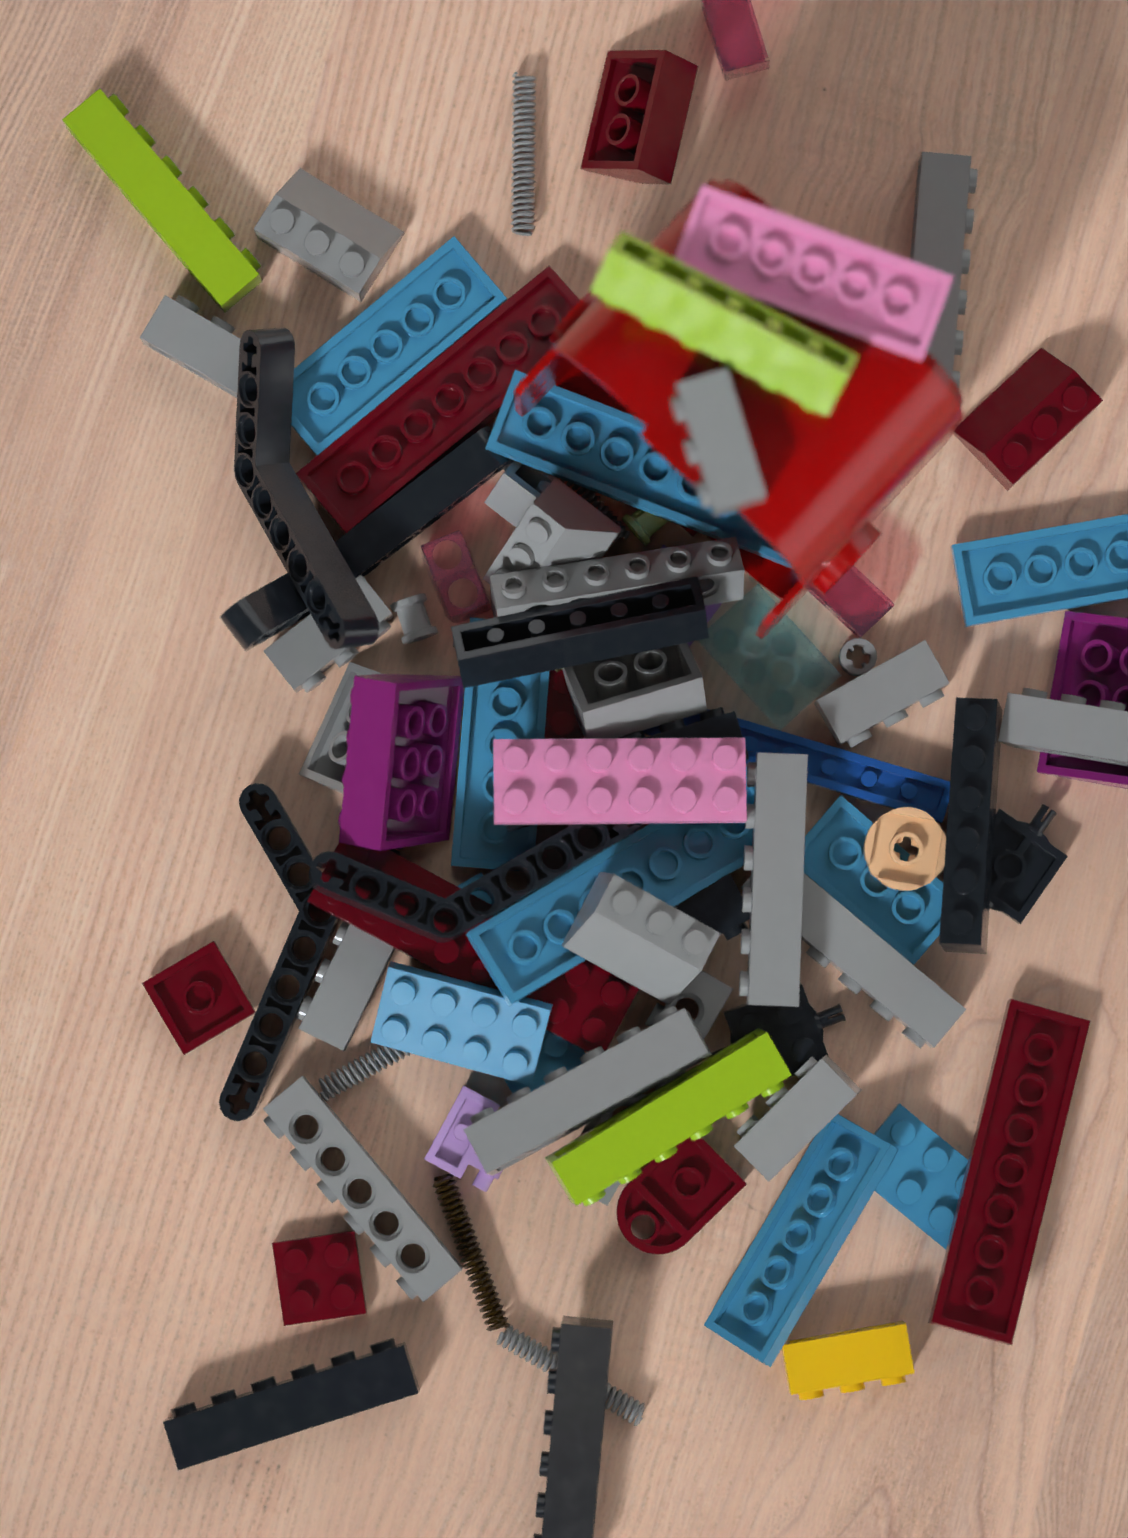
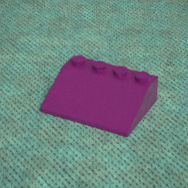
(1095, 667)
(400, 760)

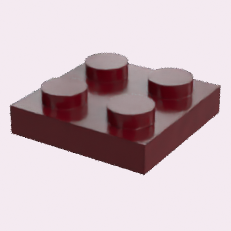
(199, 997)
(319, 1278)

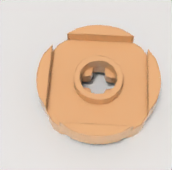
(886, 863)

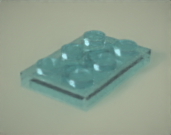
(779, 671)

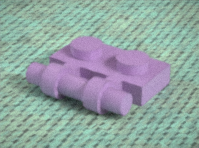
(452, 1147)

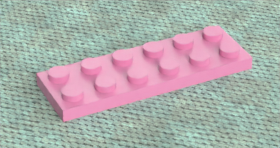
(814, 273)
(619, 781)

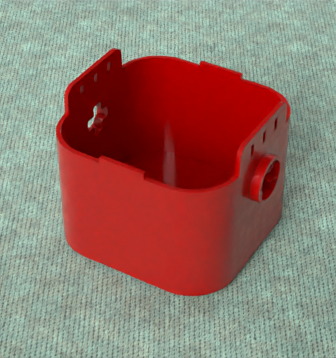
(818, 471)

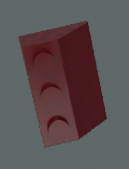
(639, 116)
(1027, 417)

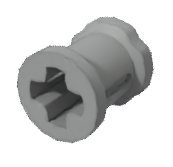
(413, 618)

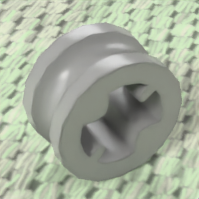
(867, 649)

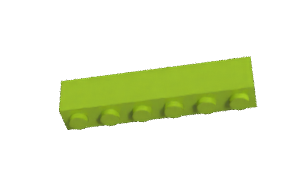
(162, 200)
(723, 324)
(668, 1117)

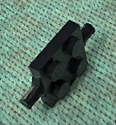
(1022, 863)
(794, 1030)

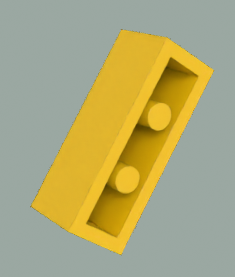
(847, 1360)

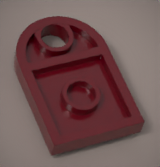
(678, 1196)

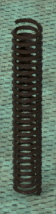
(469, 1243)

